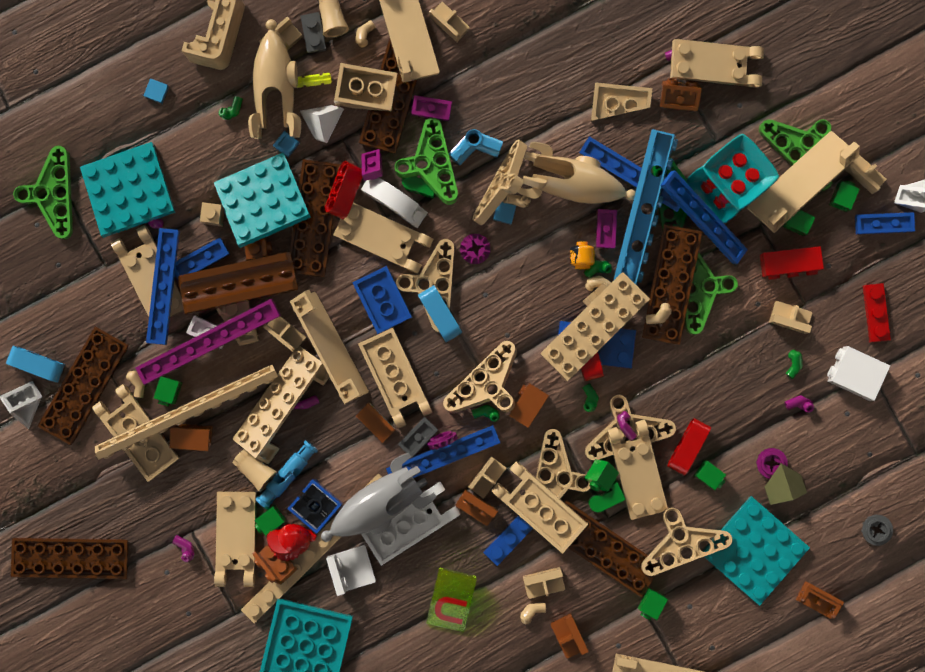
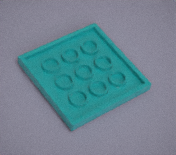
(127, 189)
(261, 200)
(759, 552)
(305, 639)

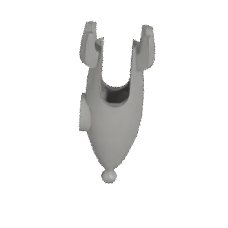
(380, 502)

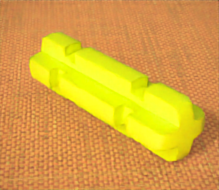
(314, 80)

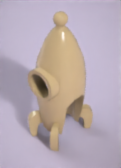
(274, 72)
(582, 179)

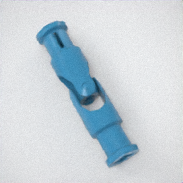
(288, 472)

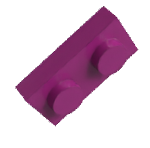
(431, 108)
(371, 165)
(606, 228)

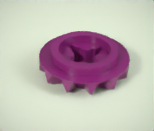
(470, 256)
(442, 440)
(766, 455)

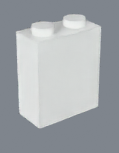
(858, 373)

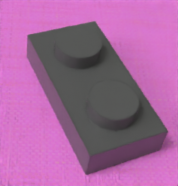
(313, 33)
(418, 437)

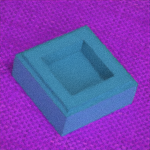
(156, 91)
(286, 144)
(504, 213)

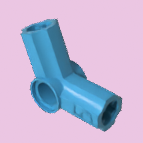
(485, 144)

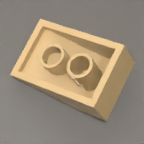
(365, 88)

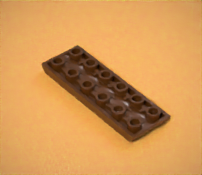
(384, 128)
(312, 236)
(237, 282)
(673, 282)
(83, 385)
(612, 554)
(69, 558)

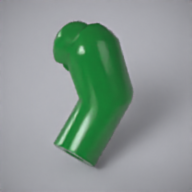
(233, 110)
(600, 267)
(797, 363)
(592, 398)
(487, 411)

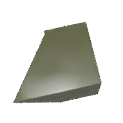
(784, 485)

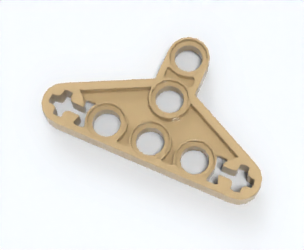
(504, 183)
(433, 274)
(479, 390)
(603, 435)
(557, 467)
(692, 540)

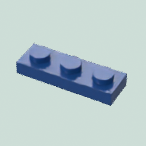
(884, 223)
(202, 258)
(507, 540)

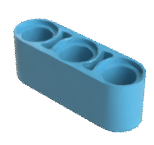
(440, 313)
(35, 364)

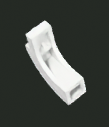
(395, 200)

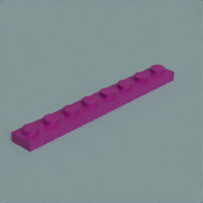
(207, 341)

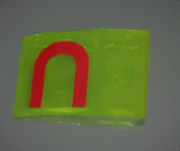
(451, 599)

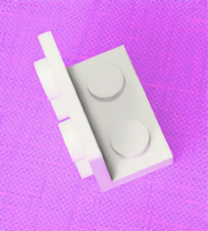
(350, 569)

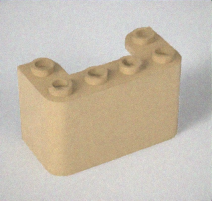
(218, 45)

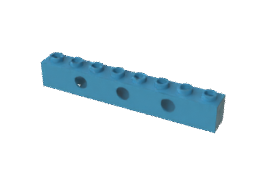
(648, 191)

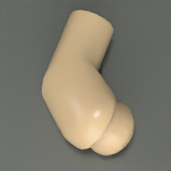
(362, 32)
(521, 201)
(595, 282)
(661, 316)
(134, 378)
(530, 610)

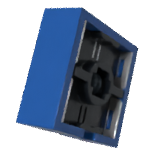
(315, 506)

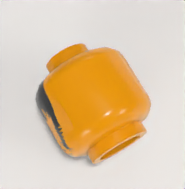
(582, 255)

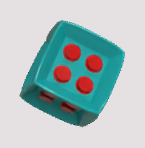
(733, 177)

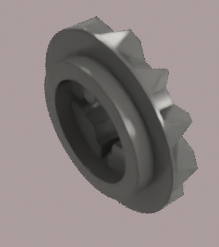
(879, 538)

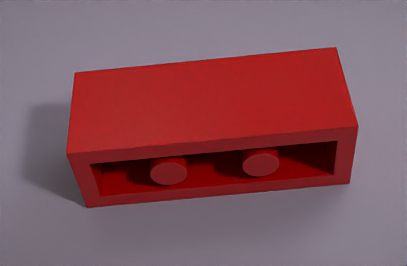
(791, 262)

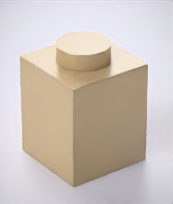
(212, 214)

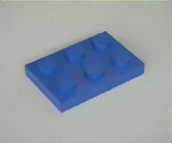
(382, 300)

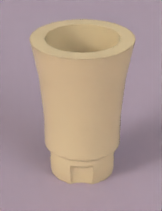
(332, 18)
(254, 470)

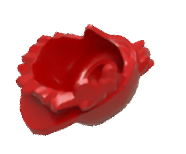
(290, 541)

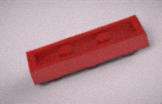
(876, 312)

